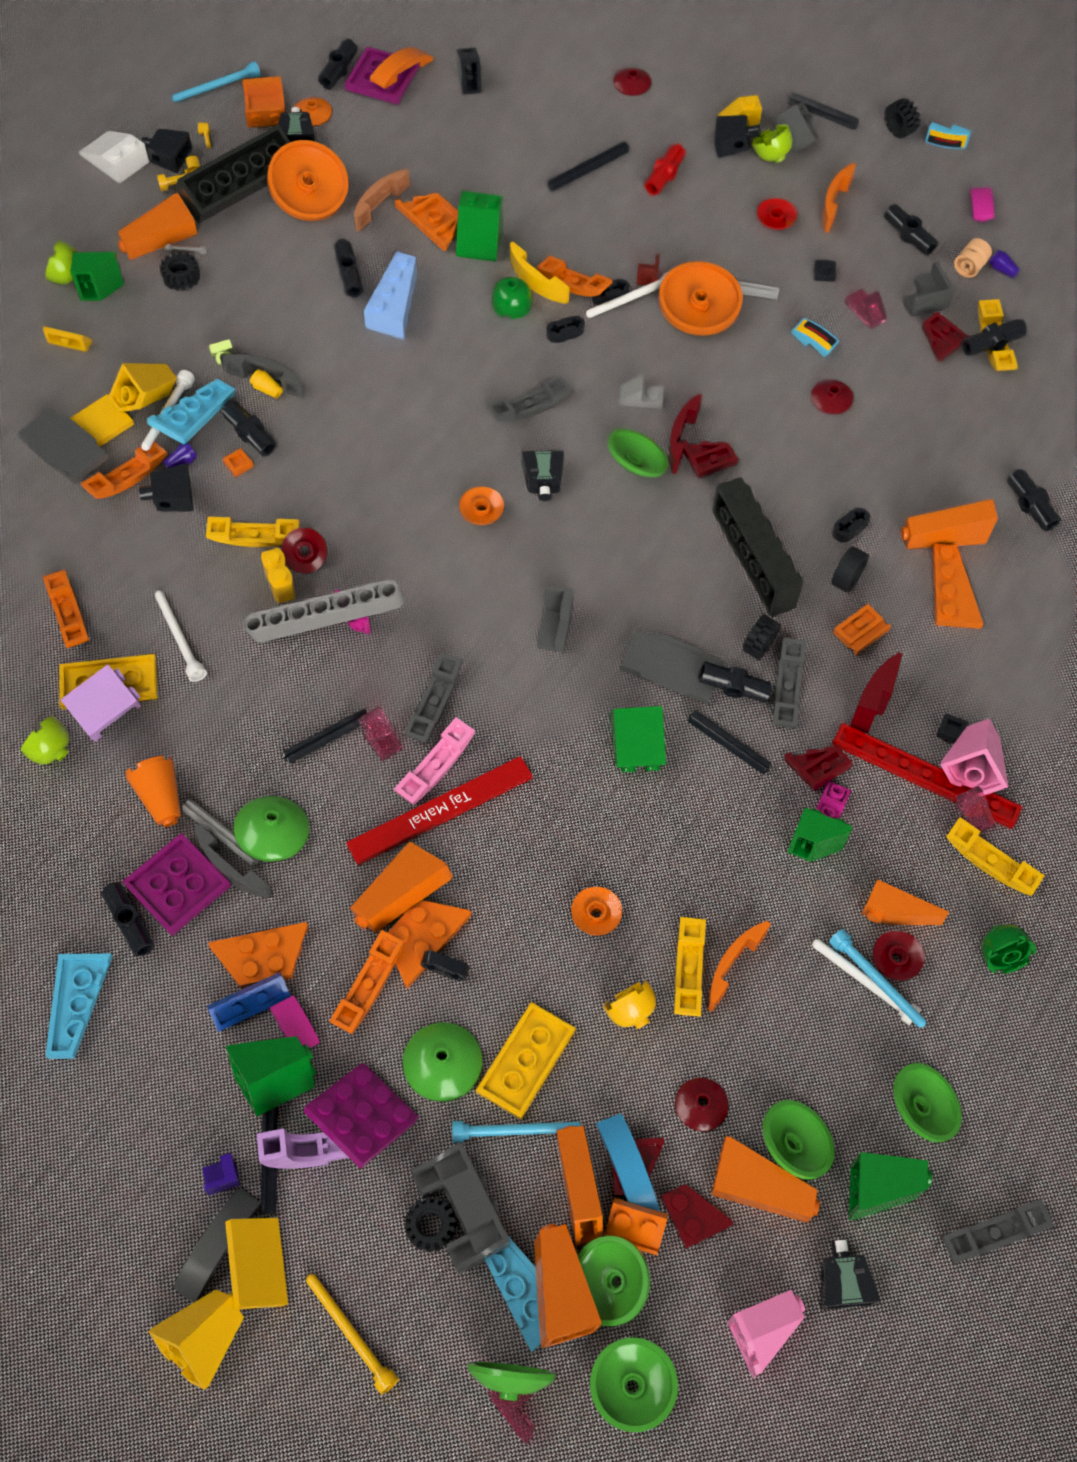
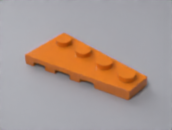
(952, 590)

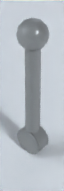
(202, 249)

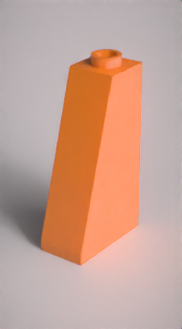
(161, 225)
(953, 526)
(399, 887)
(761, 1184)
(579, 1185)
(563, 1293)

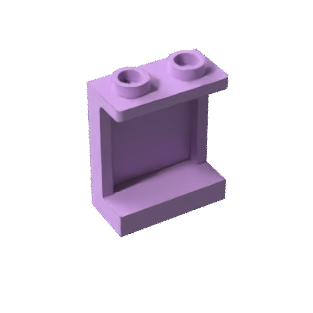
(101, 701)

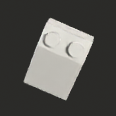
(116, 154)

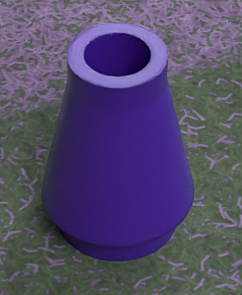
(1003, 263)
(182, 455)

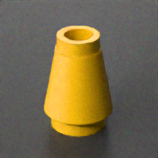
(265, 383)

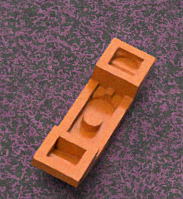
(388, 70)
(841, 182)
(578, 283)
(126, 474)
(66, 608)
(751, 940)
(369, 983)

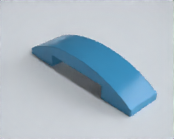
(627, 1162)

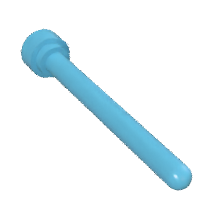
(250, 71)
(843, 942)
(462, 1131)

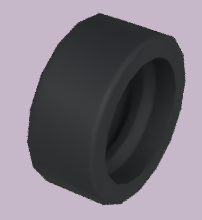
(850, 569)

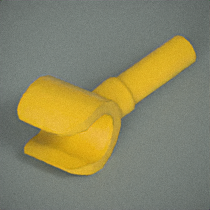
(203, 129)

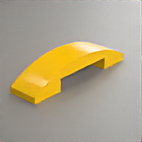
(551, 289)
(991, 312)
(249, 534)
(992, 860)
(689, 967)

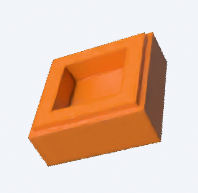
(238, 462)

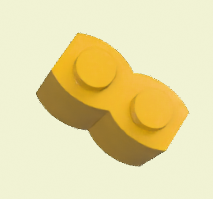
(278, 575)

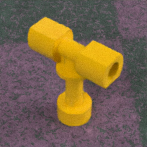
(192, 164)

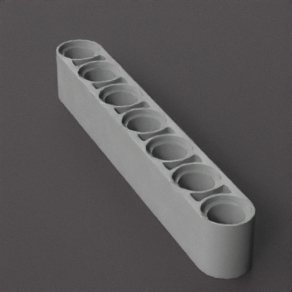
(334, 613)

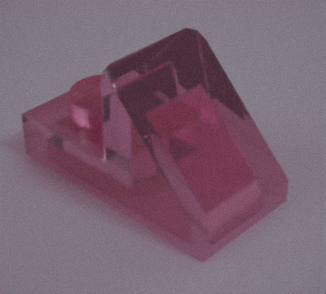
(867, 307)
(379, 734)
(975, 809)
(520, 1424)

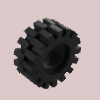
(902, 118)
(180, 262)
(761, 637)
(423, 1208)

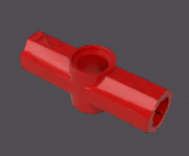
(665, 169)

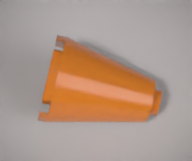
(157, 788)

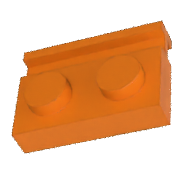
(861, 629)
(637, 1224)

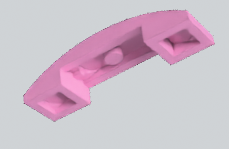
(436, 763)

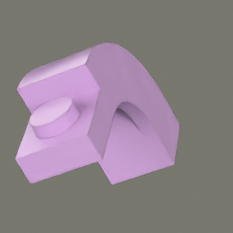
(294, 1151)

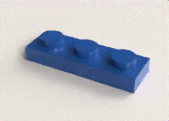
(248, 1001)

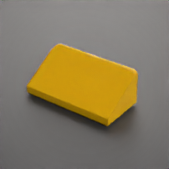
(67, 339)

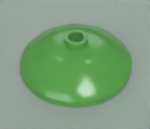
(637, 453)
(268, 838)
(444, 1078)
(927, 1102)
(798, 1139)
(602, 1264)
(652, 1371)
(510, 1378)

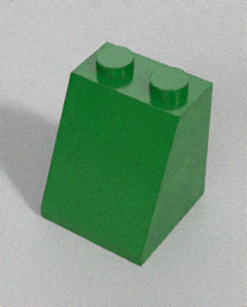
(479, 226)
(638, 738)
(271, 1071)
(885, 1182)

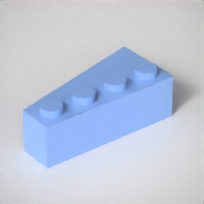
(392, 298)

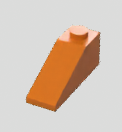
(896, 907)

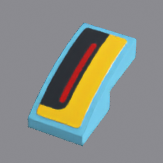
(953, 138)
(810, 332)

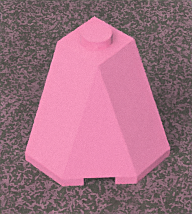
(977, 759)
(765, 1328)

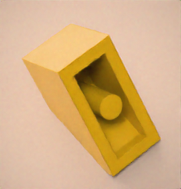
(746, 106)

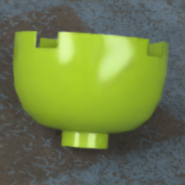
(773, 144)
(59, 264)
(47, 743)

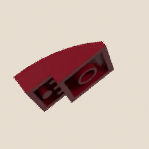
(876, 694)

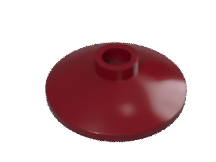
(632, 81)
(832, 396)
(293, 546)
(905, 947)
(701, 1117)

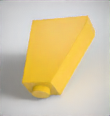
(141, 385)
(199, 1336)

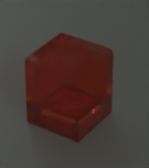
(647, 272)

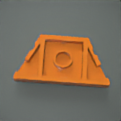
(432, 216)
(425, 928)
(261, 953)

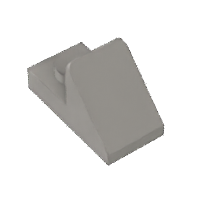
(639, 395)

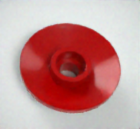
(777, 213)

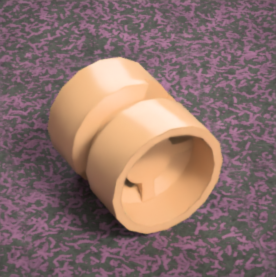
(973, 258)

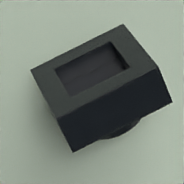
(825, 270)
(951, 728)

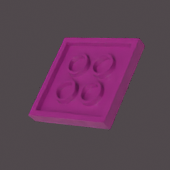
(360, 82)
(176, 884)
(361, 1115)

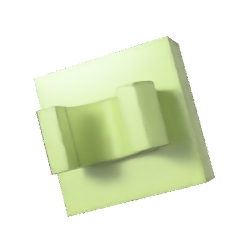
(219, 349)

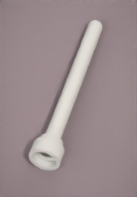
(625, 298)
(184, 381)
(194, 669)
(859, 976)

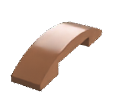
(391, 184)

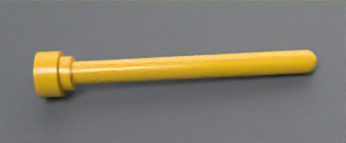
(383, 1377)

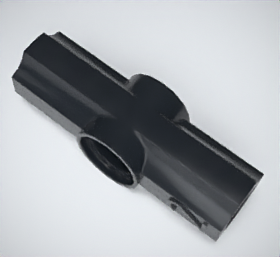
(338, 63)
(911, 229)
(348, 268)
(994, 337)
(249, 428)
(1033, 500)
(735, 682)
(134, 930)

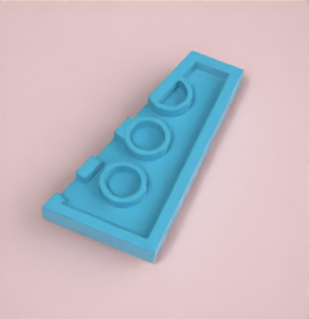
(192, 412)
(74, 997)
(517, 1283)

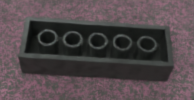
(230, 175)
(757, 546)

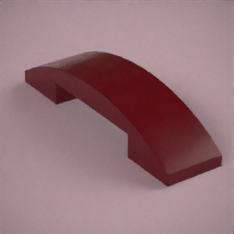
(687, 415)

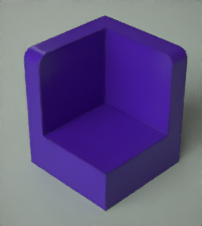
(221, 1175)

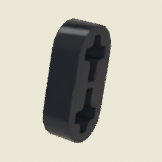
(612, 291)
(565, 329)
(853, 527)
(445, 965)

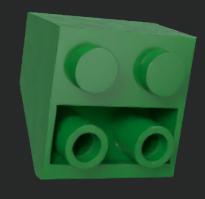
(96, 274)
(818, 835)

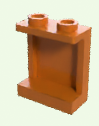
(263, 101)

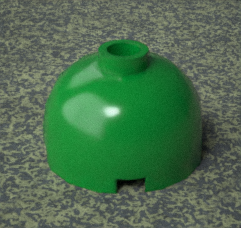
(511, 298)
(1007, 948)

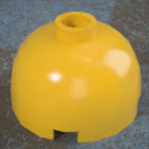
(632, 1006)

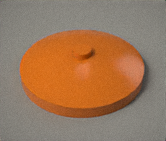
(307, 180)
(700, 298)

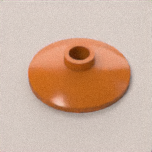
(318, 109)
(481, 498)
(598, 900)

